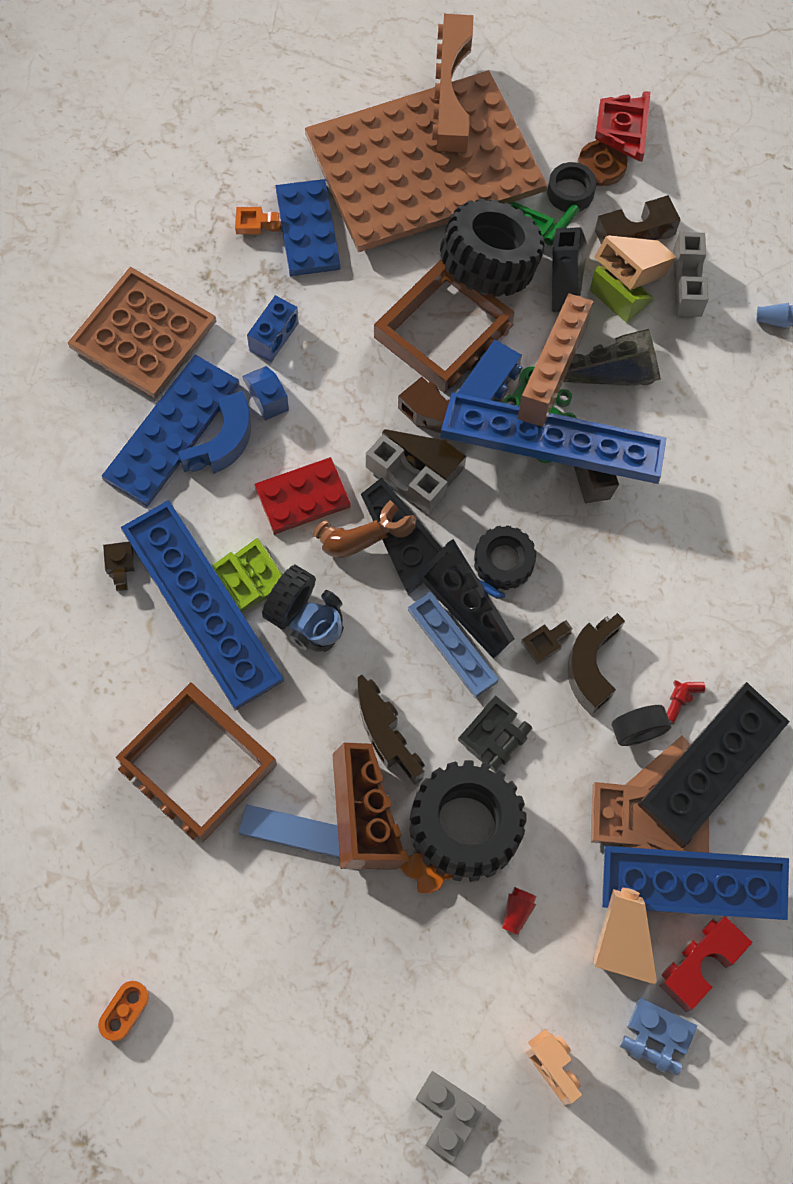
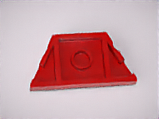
(624, 124)

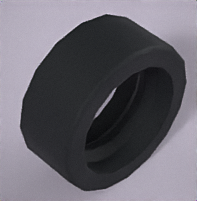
(574, 171)
(641, 725)

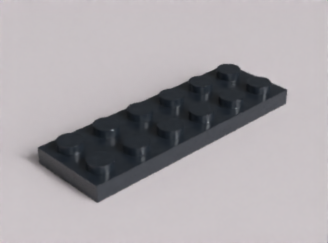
(713, 764)

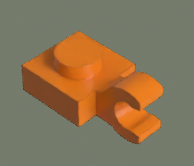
(252, 220)

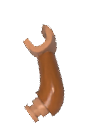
(345, 543)

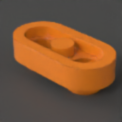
(122, 1009)

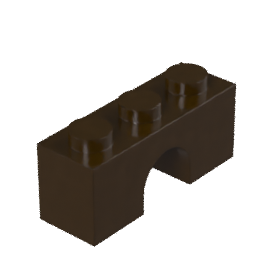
(658, 222)

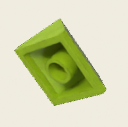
(617, 296)

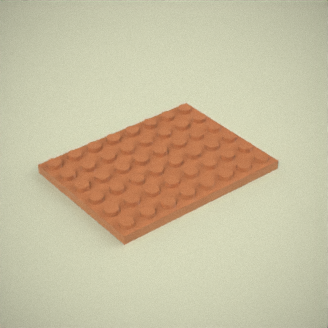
(396, 181)

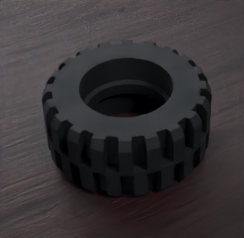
(491, 247)
(484, 787)

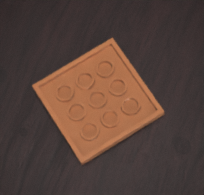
(142, 332)

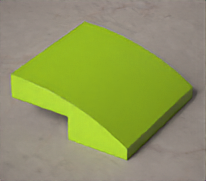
(248, 574)

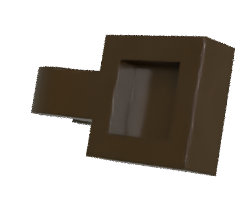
(118, 561)
(545, 642)

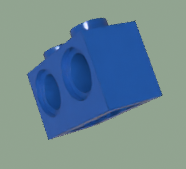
(273, 328)

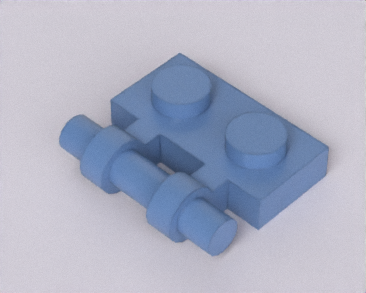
(662, 1027)

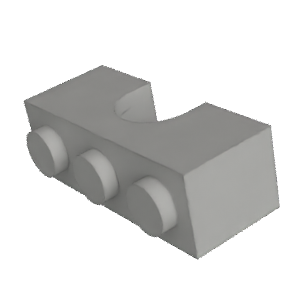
(690, 286)
(420, 487)

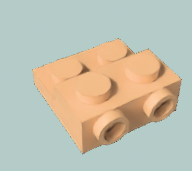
(549, 1056)

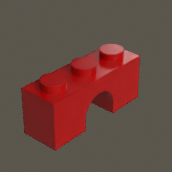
(720, 941)

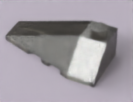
(626, 362)

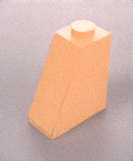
(635, 260)
(626, 939)

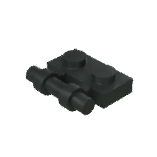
(487, 728)

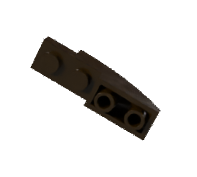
(379, 721)

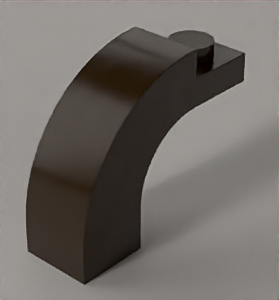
(584, 676)

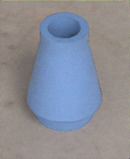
(777, 315)

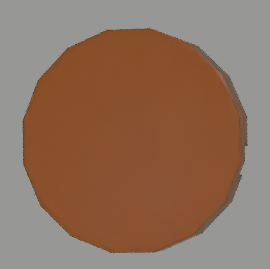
(604, 161)

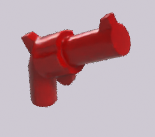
(681, 696)

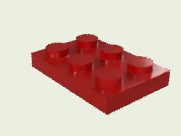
(302, 495)

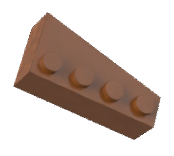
(364, 817)

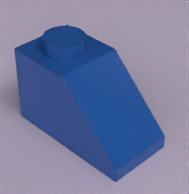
(267, 392)

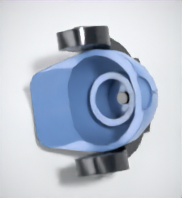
(317, 624)

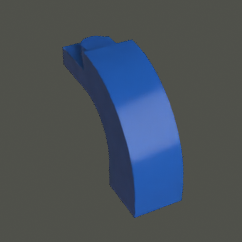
(230, 441)

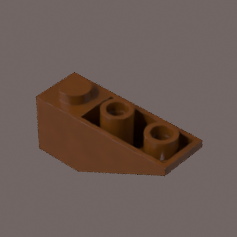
(424, 405)

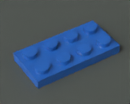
(307, 227)

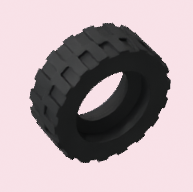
(509, 537)
(288, 596)

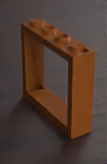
(444, 379)
(159, 725)

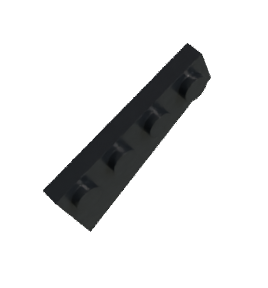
(407, 553)
(465, 598)

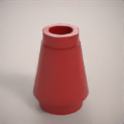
(518, 909)

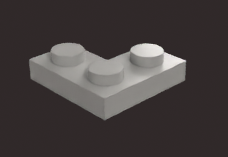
(458, 1115)

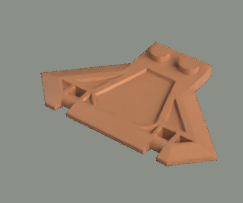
(620, 820)

